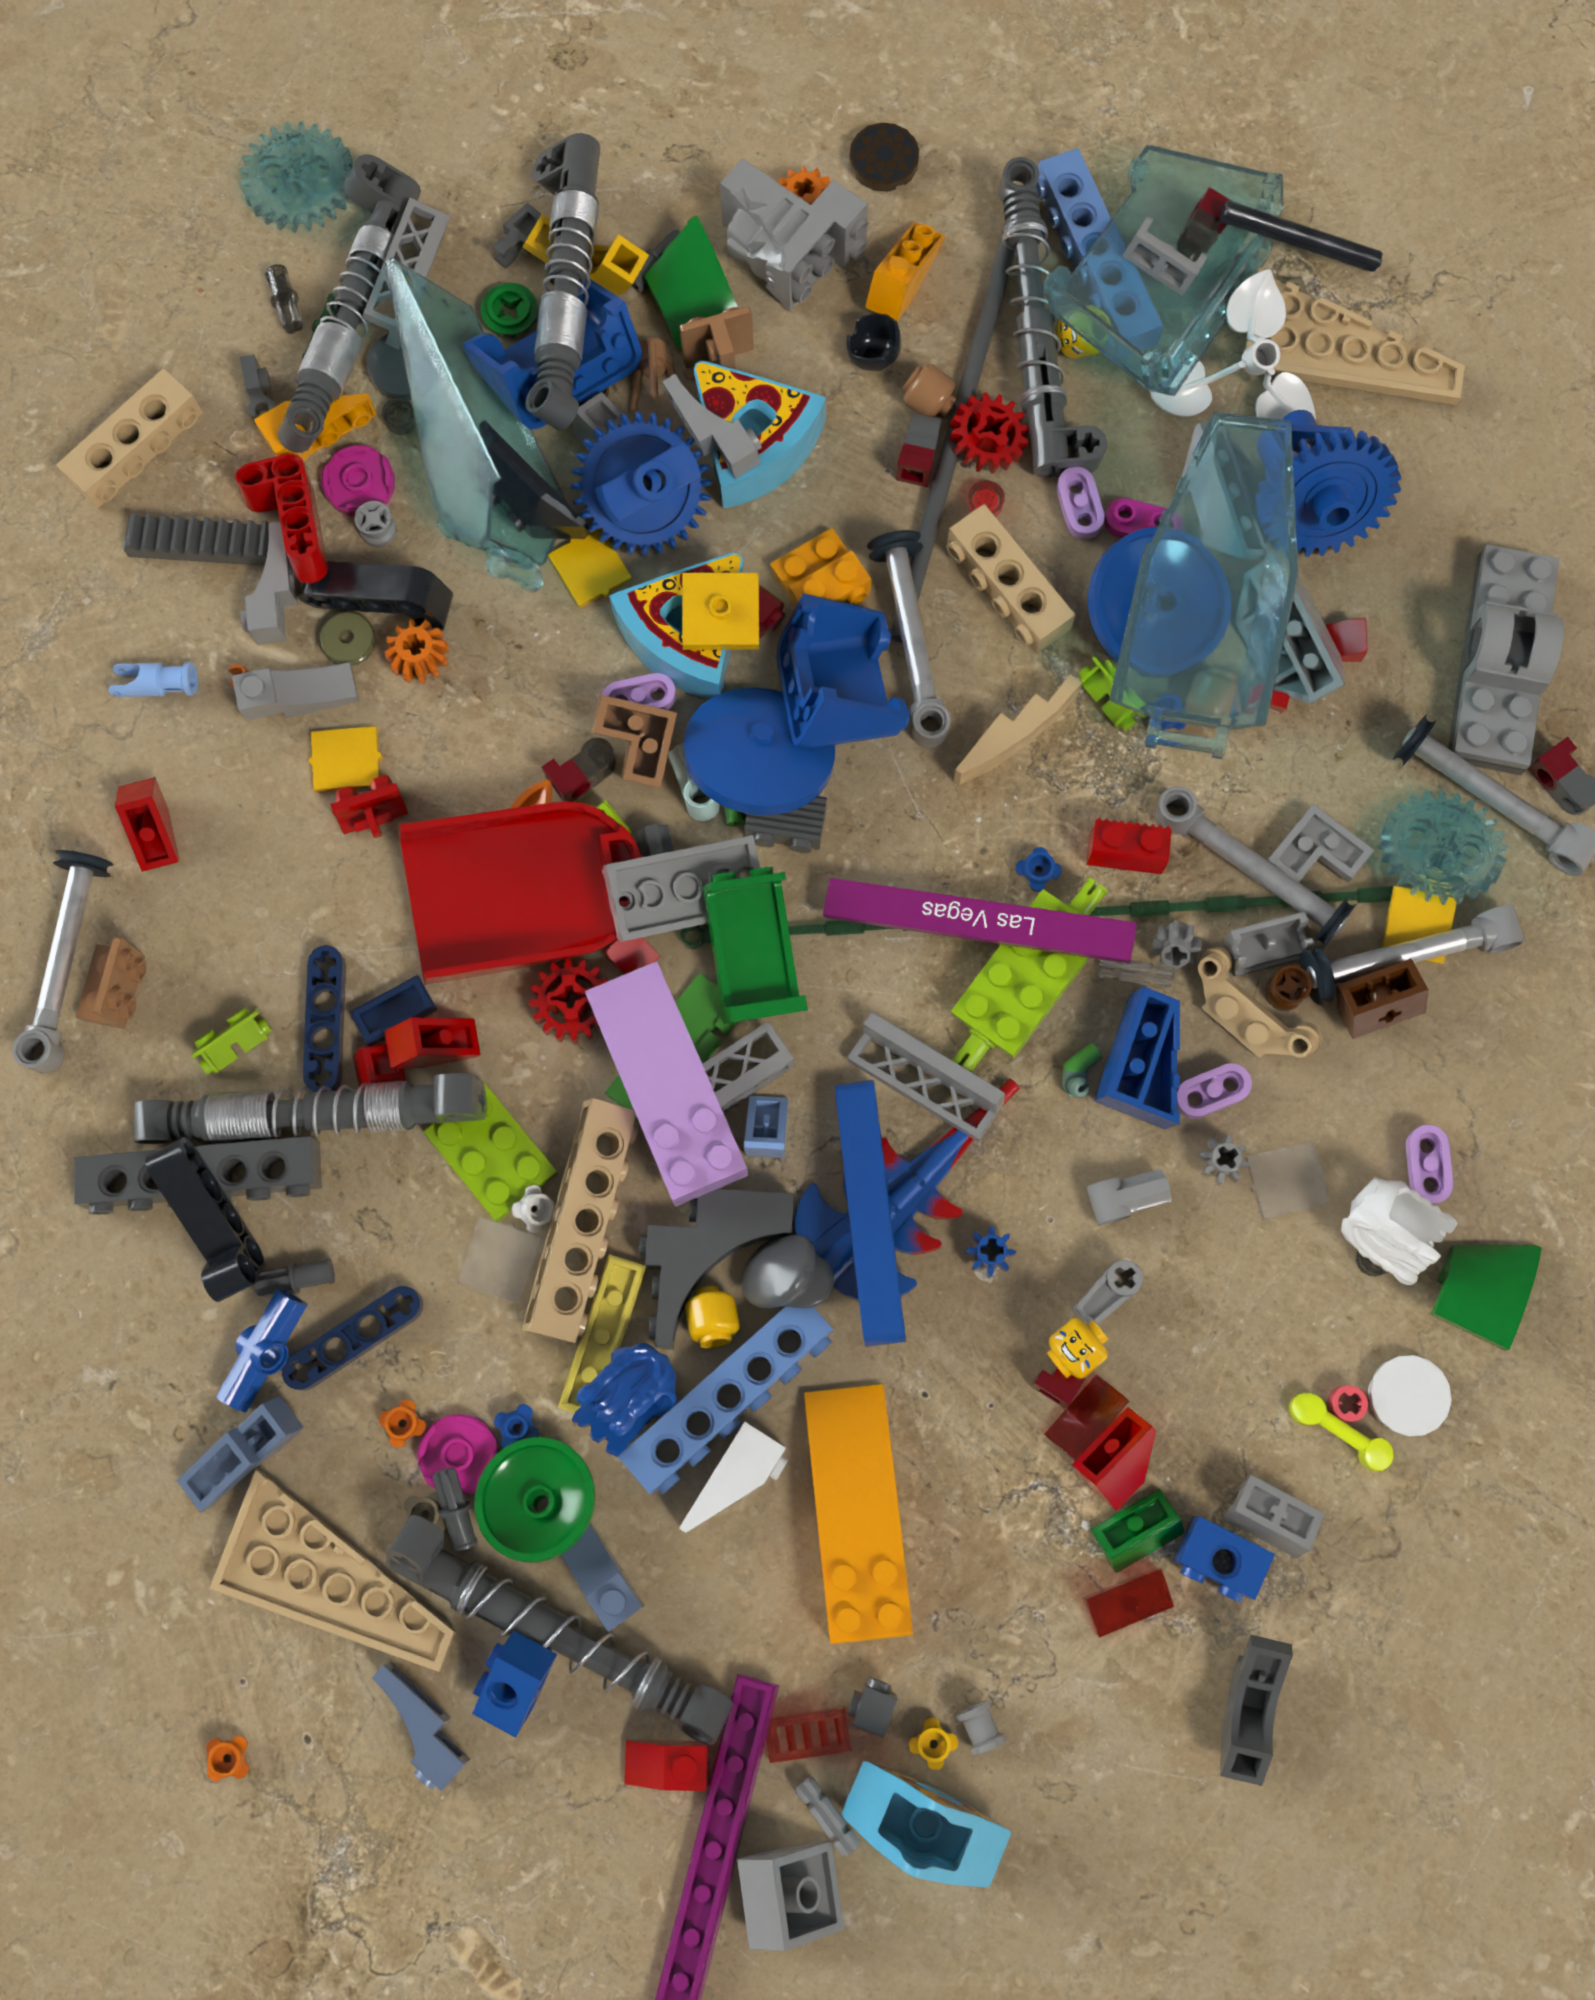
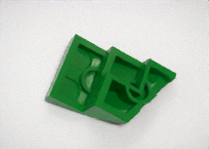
(688, 280)
(1487, 1289)

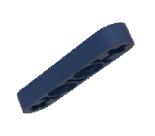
(319, 1020)
(350, 1333)

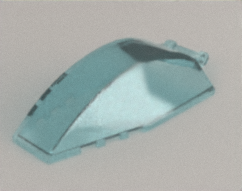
(1215, 589)

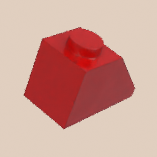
(147, 823)
(431, 1042)
(1118, 1458)
(667, 1764)

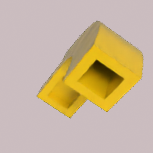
(613, 265)

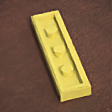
(605, 1325)

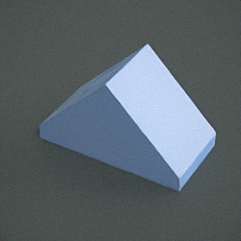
(766, 1127)

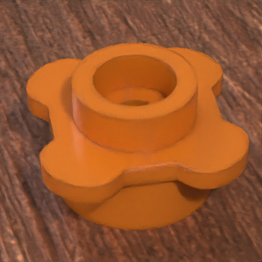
(391, 1419)
(216, 1764)

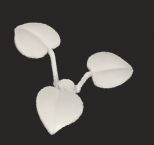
(1261, 312)

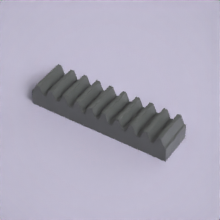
(197, 539)

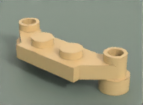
(1246, 1016)

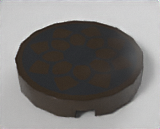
(884, 156)

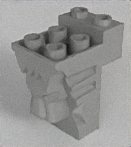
(787, 237)

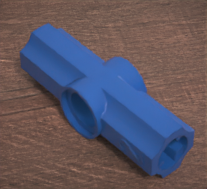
(261, 1350)

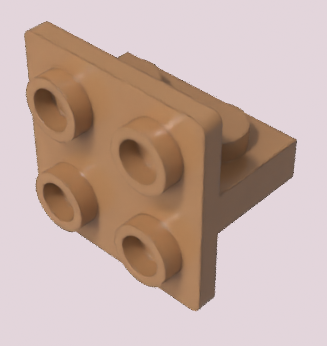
(717, 337)

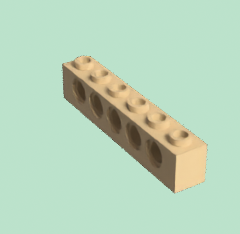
(542, 1313)

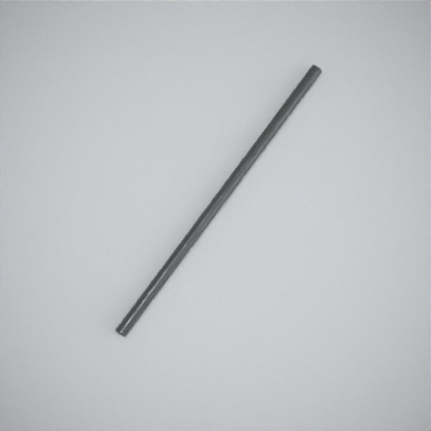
(967, 388)

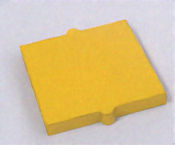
(589, 568)
(344, 758)
(1415, 918)

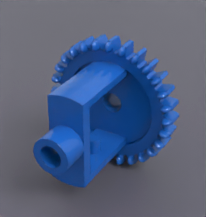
(1338, 483)
(615, 486)

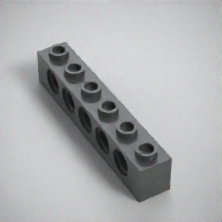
(96, 1173)

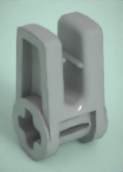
(1105, 1296)

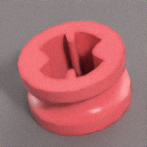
(1348, 1416)

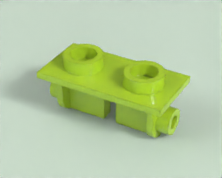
(1098, 684)
(217, 1048)

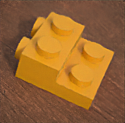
(822, 570)

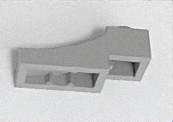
(711, 432)
(274, 591)
(294, 691)

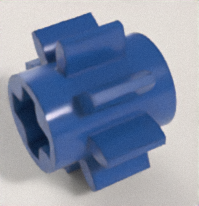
(998, 1244)

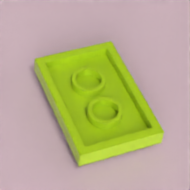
(492, 1157)

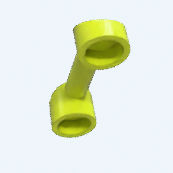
(1310, 1409)

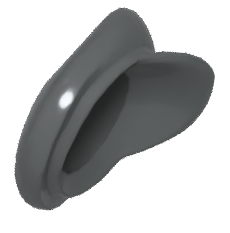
(787, 1274)

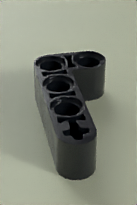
(381, 590)
(208, 1217)

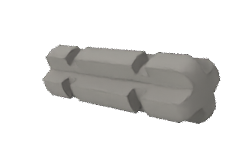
(827, 1816)

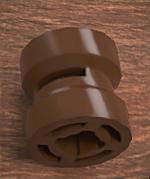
(1293, 982)

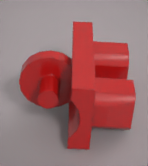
(369, 809)

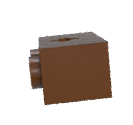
(1382, 998)

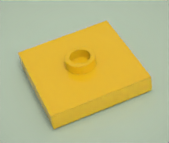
(720, 611)

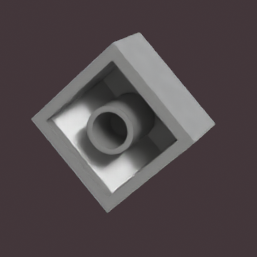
(790, 1896)

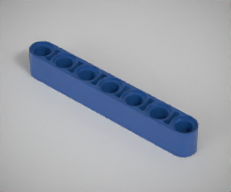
(869, 1214)

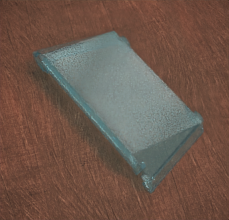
(1133, 315)

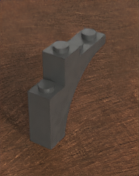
(685, 1255)

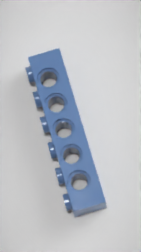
(1070, 176)
(642, 1455)

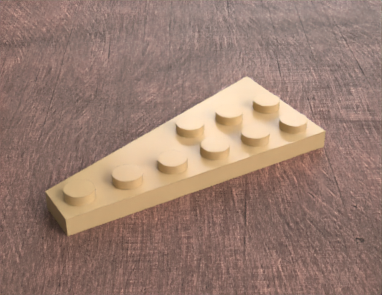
(1344, 350)
(307, 1572)

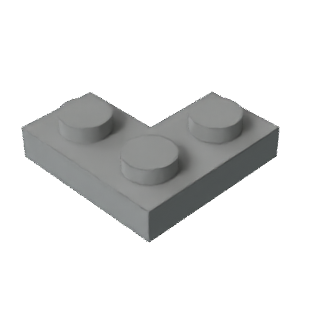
(1321, 839)

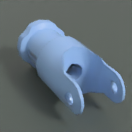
(155, 679)

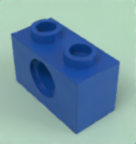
(1247, 1565)
(513, 1682)

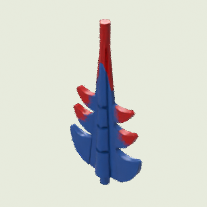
(909, 1190)

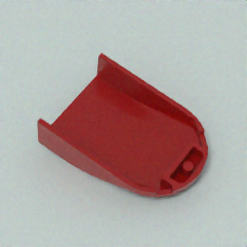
(511, 887)

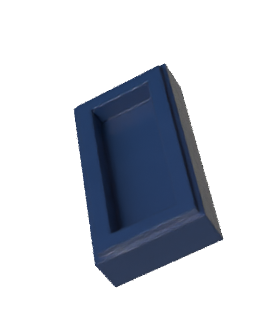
(392, 1008)

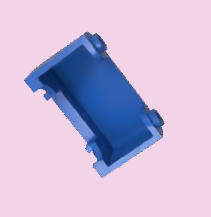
(608, 356)
(835, 676)

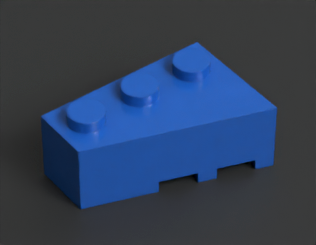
(1143, 1060)

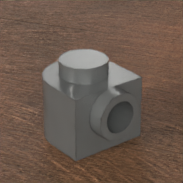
(872, 1707)

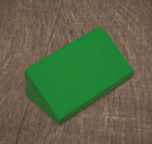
(1138, 1530)

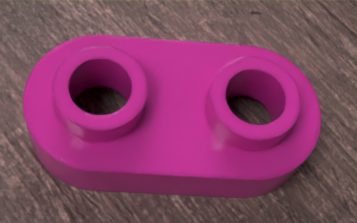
(1141, 516)

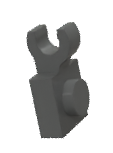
(516, 231)
(256, 383)

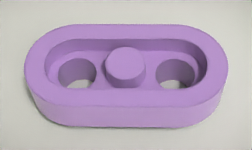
(1080, 505)
(641, 689)
(1211, 1092)
(1430, 1165)

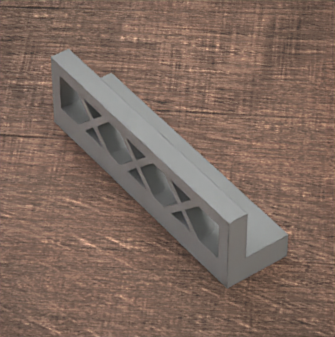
(422, 262)
(933, 1064)
(755, 1078)

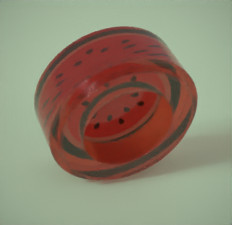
(986, 493)

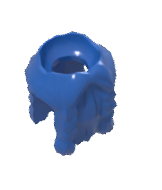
(626, 1396)

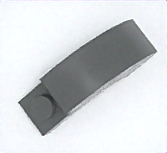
(1252, 1708)

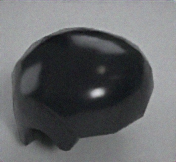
(874, 342)

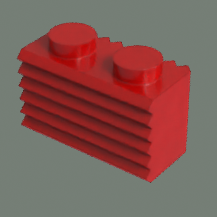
(1129, 846)

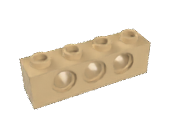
(130, 421)
(984, 531)

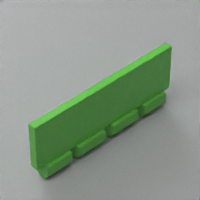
(701, 1013)

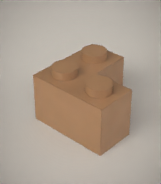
(647, 734)

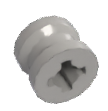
(371, 515)

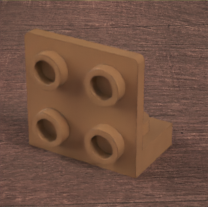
(112, 984)

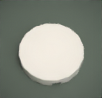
(1409, 1396)

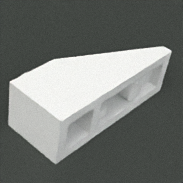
(742, 1470)

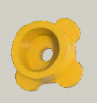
(921, 1743)

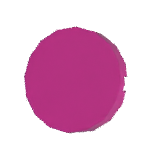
(356, 477)
(457, 1443)

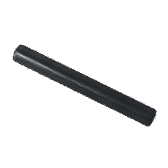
(1300, 236)

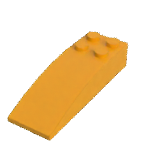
(857, 1514)

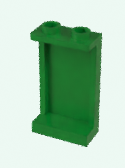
(752, 946)

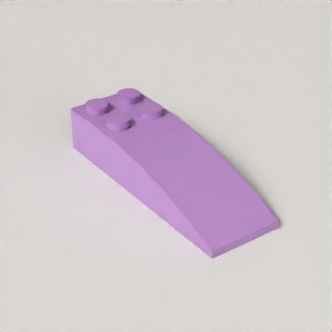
(666, 1084)

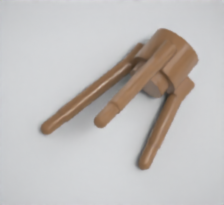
(653, 365)

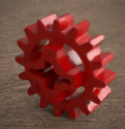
(991, 419)
(555, 1001)

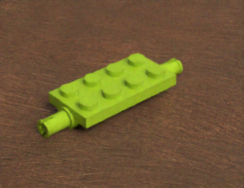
(1019, 987)

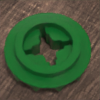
(513, 296)

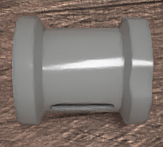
(980, 1727)

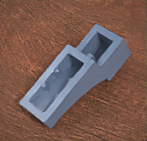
(239, 1453)
(602, 1580)
(436, 1756)

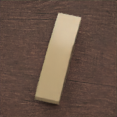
(1009, 737)

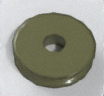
(347, 623)

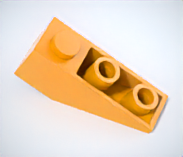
(903, 270)
(342, 417)

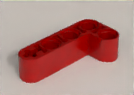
(286, 486)

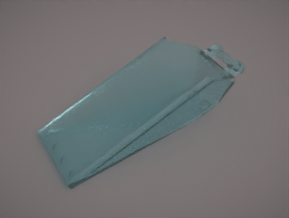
(448, 407)

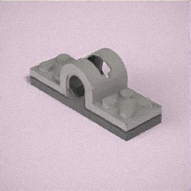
(1506, 658)

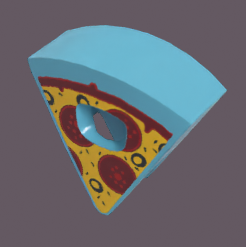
(781, 416)
(652, 627)
(924, 1828)

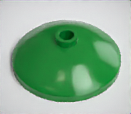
(516, 1483)

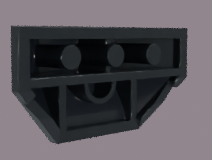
(527, 497)

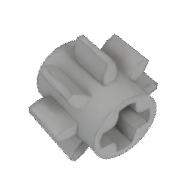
(1177, 944)
(1225, 1170)

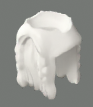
(1396, 1228)

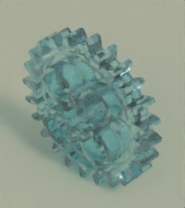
(296, 176)
(1442, 847)

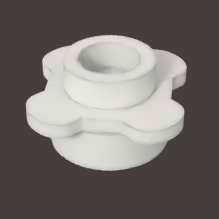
(543, 1212)

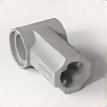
(1118, 1198)

